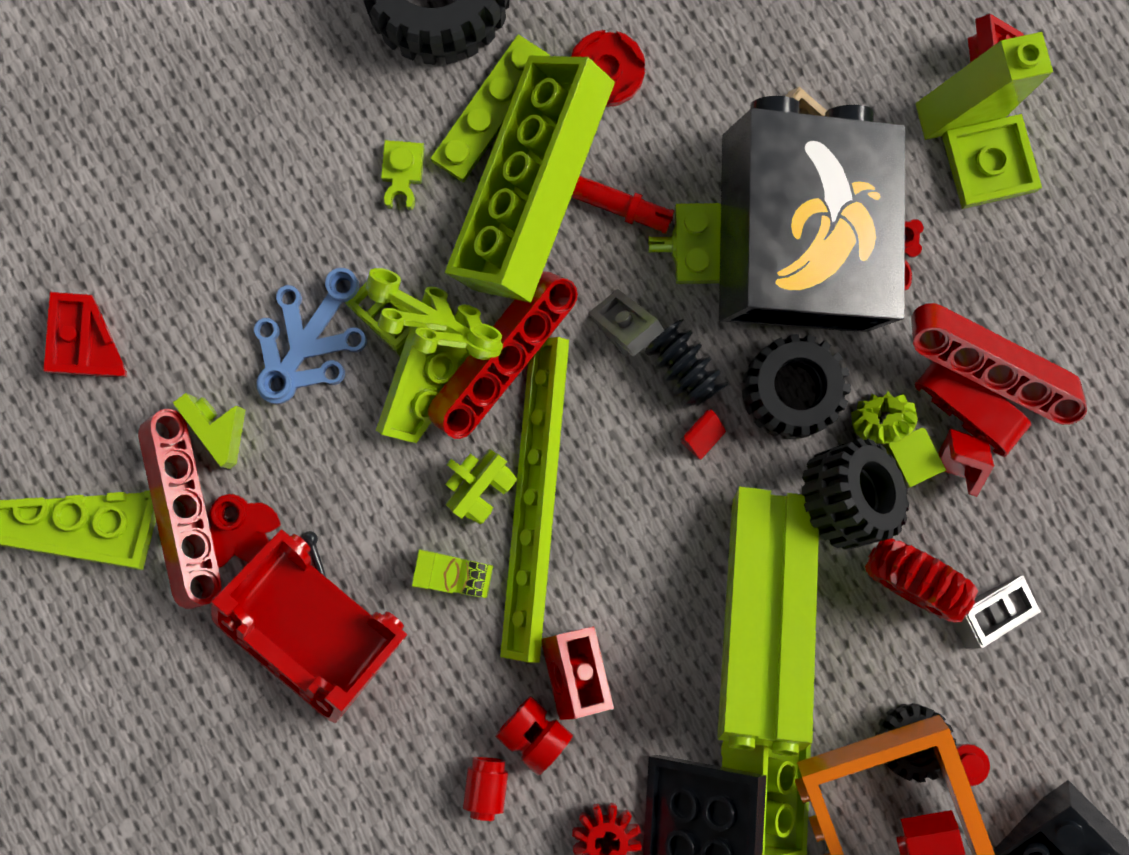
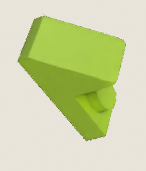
(218, 436)

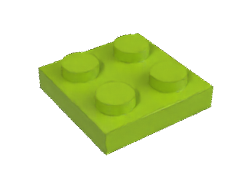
(991, 161)

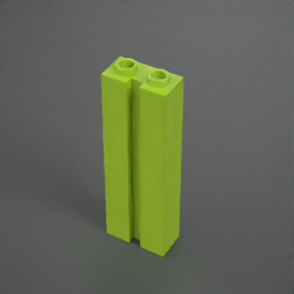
(769, 624)

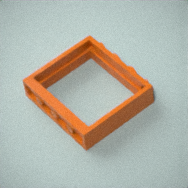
(882, 749)

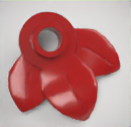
(246, 534)

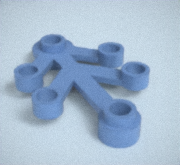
(305, 342)

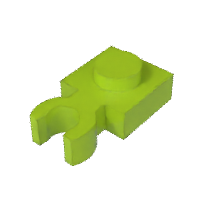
(402, 167)

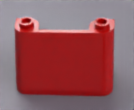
(305, 627)

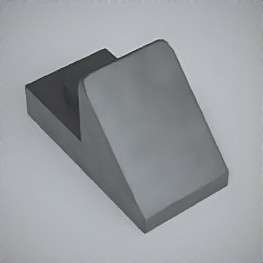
(626, 323)

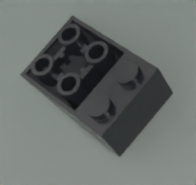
(1064, 825)

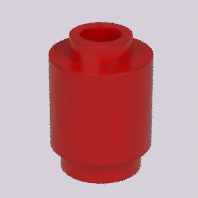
(485, 788)

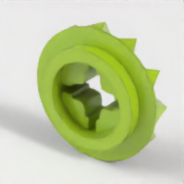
(895, 427)

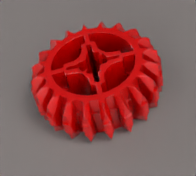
(921, 579)

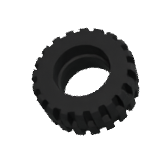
(438, 30)

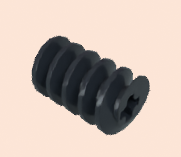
(685, 365)

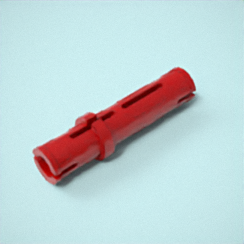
(623, 204)

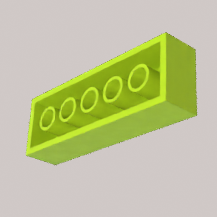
(530, 176)

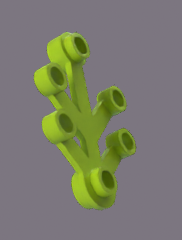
(432, 313)

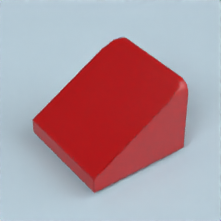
(703, 434)

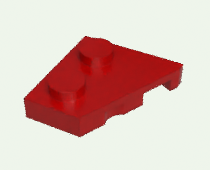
(79, 338)

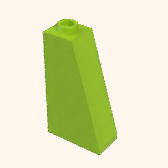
(987, 86)

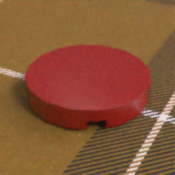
(625, 52)

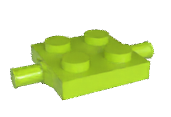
(693, 243)

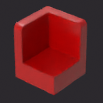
(967, 458)

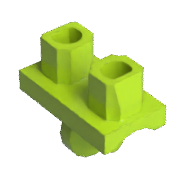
(467, 499)

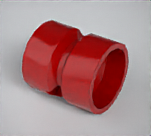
(546, 743)

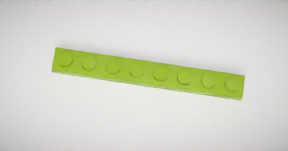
(534, 502)

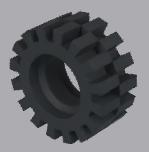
(907, 767)

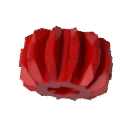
(606, 823)

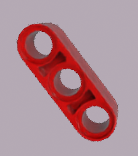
(979, 408)

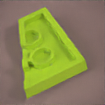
(414, 386)

